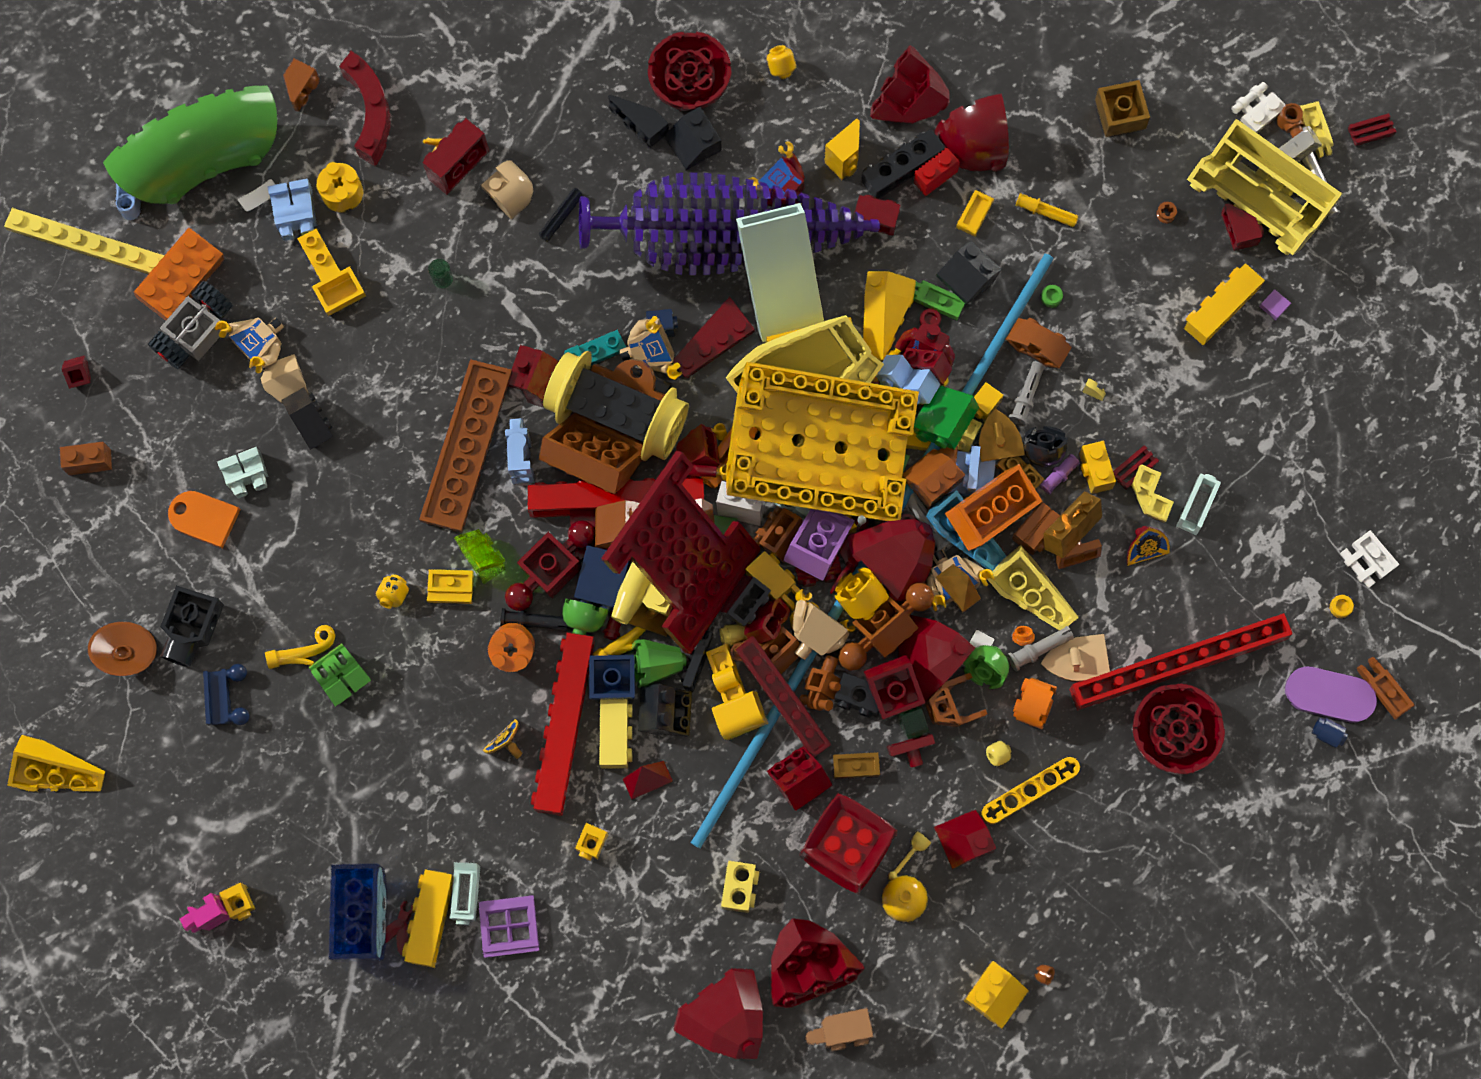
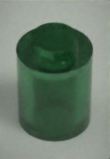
(440, 273)

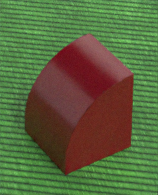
(76, 371)

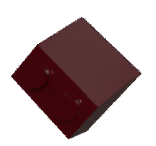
(894, 687)

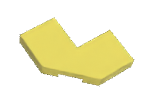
(1151, 503)

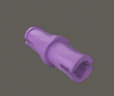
(1060, 474)

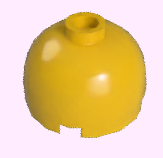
(904, 898)

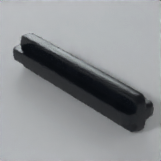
(560, 214)

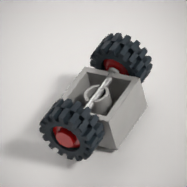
(191, 326)

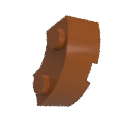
(1039, 342)

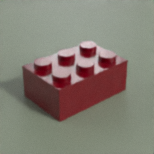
(455, 156)

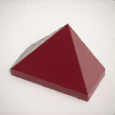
(647, 779)

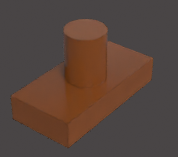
(1080, 553)

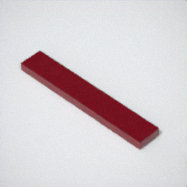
(782, 696)

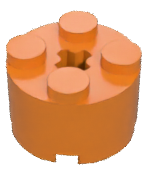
(522, 642)
(1035, 702)

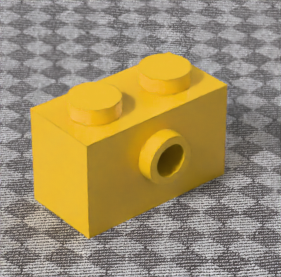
(1097, 467)

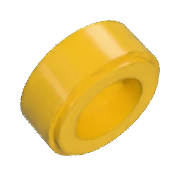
(1341, 606)

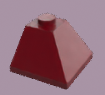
(965, 839)

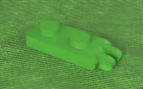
(938, 299)

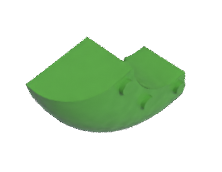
(195, 144)

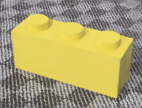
(615, 733)

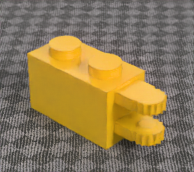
(780, 582)

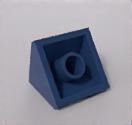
(611, 677)

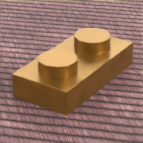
(856, 765)

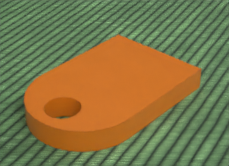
(204, 517)

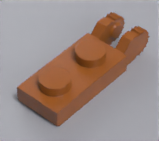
(1386, 689)

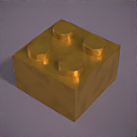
(1122, 108)

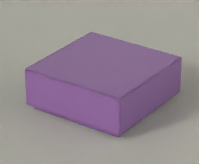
(1275, 304)

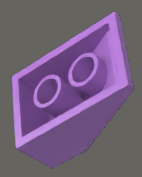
(818, 542)

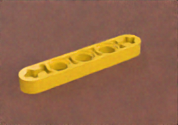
(1038, 782)

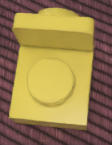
(969, 436)

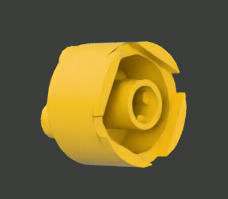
(339, 187)
(861, 594)

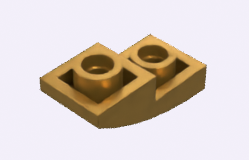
(1007, 463)

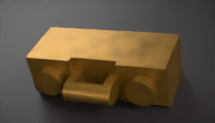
(1073, 524)

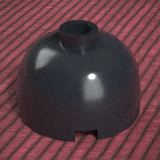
(1045, 446)

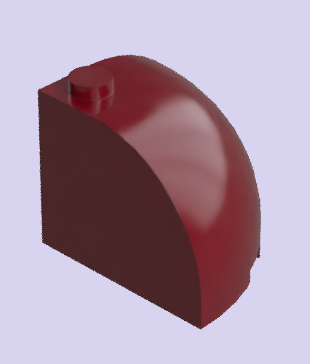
(977, 134)

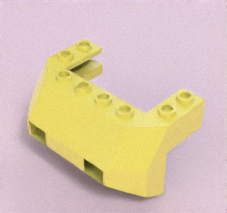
(1267, 190)

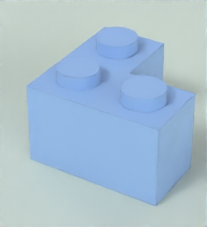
(901, 375)

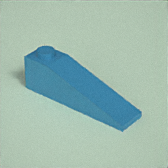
(987, 555)

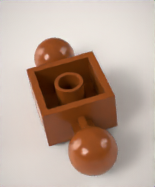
(887, 627)

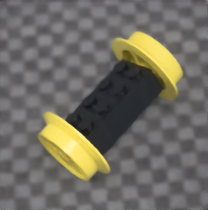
(615, 405)

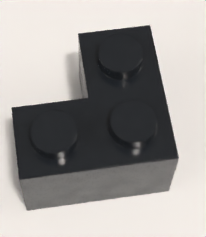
(305, 414)

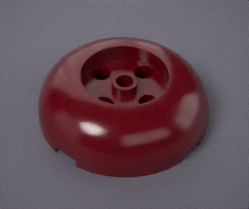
(689, 56)
(1193, 708)

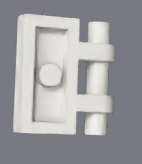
(1263, 113)
(1375, 556)

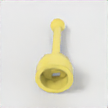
(918, 843)

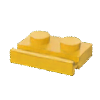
(450, 586)

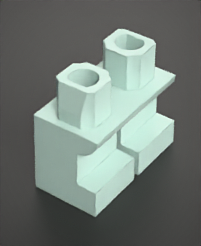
(254, 472)

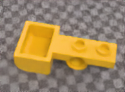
(336, 287)
(740, 710)

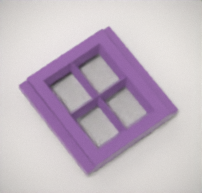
(508, 926)

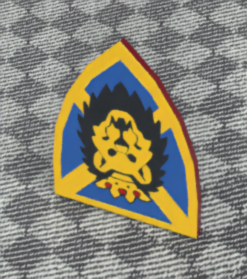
(1147, 545)

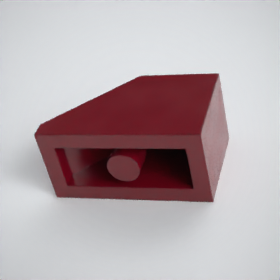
(1241, 227)

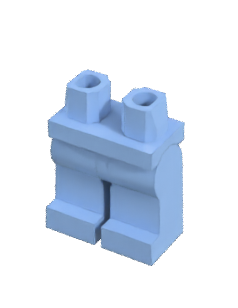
(290, 216)
(518, 452)

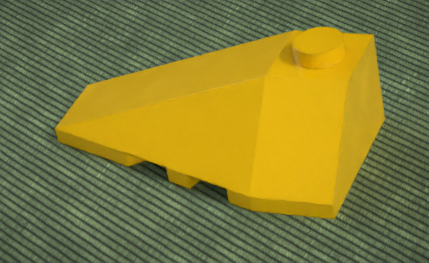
(884, 308)
(43, 765)

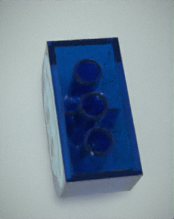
(357, 912)

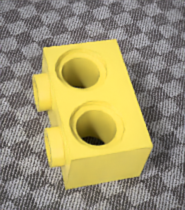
(735, 886)

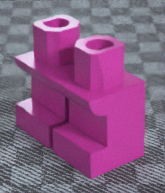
(207, 916)

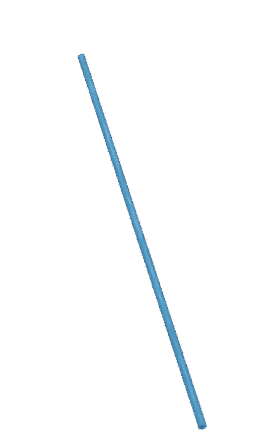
(837, 609)

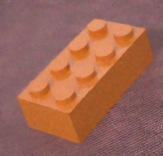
(179, 274)
(993, 507)

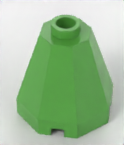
(656, 661)

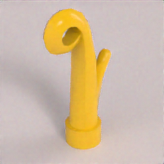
(622, 644)
(299, 655)

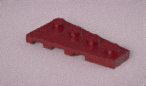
(718, 335)

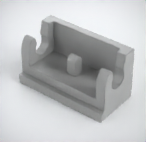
(1301, 144)

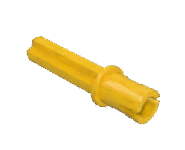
(1046, 210)

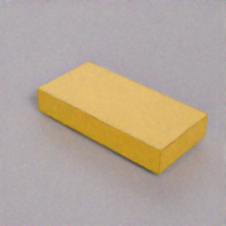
(975, 213)

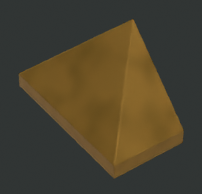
(958, 587)

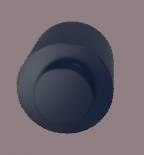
(1329, 732)

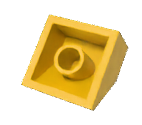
(842, 151)
(996, 994)

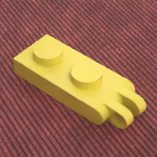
(1314, 117)

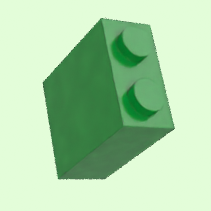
(945, 417)

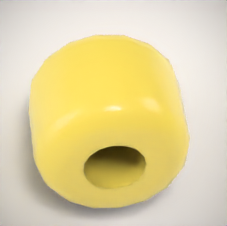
(998, 753)

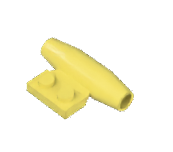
(635, 591)

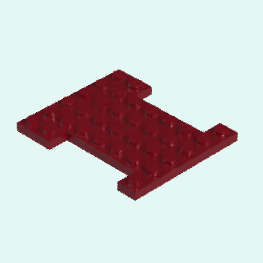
(682, 553)

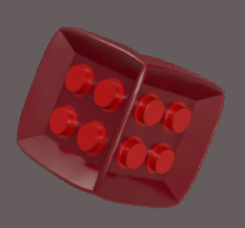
(848, 843)

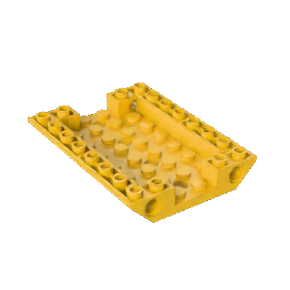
(822, 413)

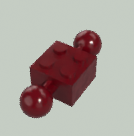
(549, 565)

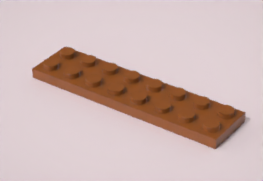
(466, 446)

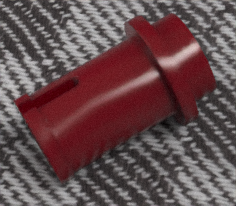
(612, 629)

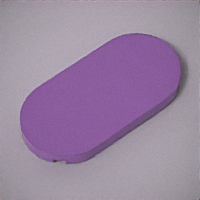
(1330, 694)

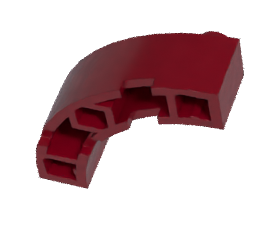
(377, 115)

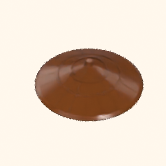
(122, 648)

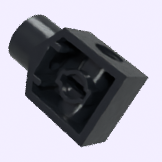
(189, 624)

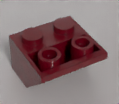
(536, 381)
(799, 778)

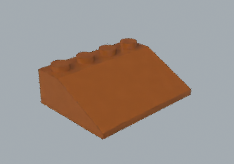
(592, 452)

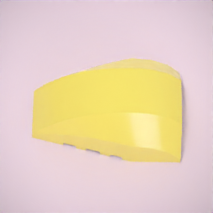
(823, 348)

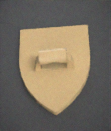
(1078, 658)

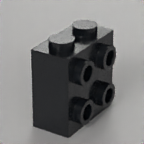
(745, 601)

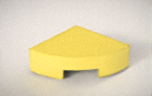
(1092, 390)

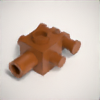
(822, 686)

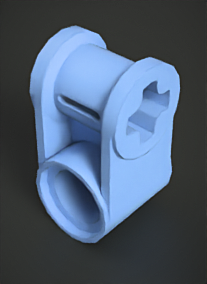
(123, 200)

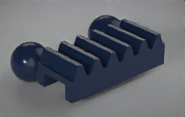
(217, 696)

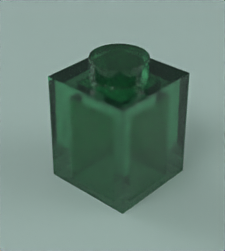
(913, 722)

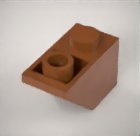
(300, 81)

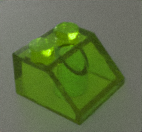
(480, 554)

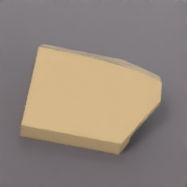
(283, 378)

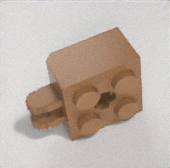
(842, 1030)

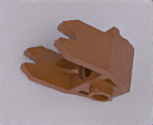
(949, 714)

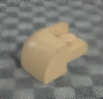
(509, 188)

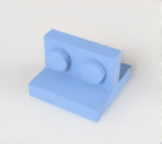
(976, 472)

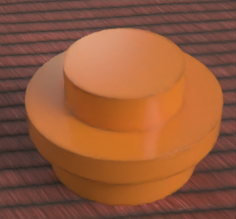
(1023, 635)

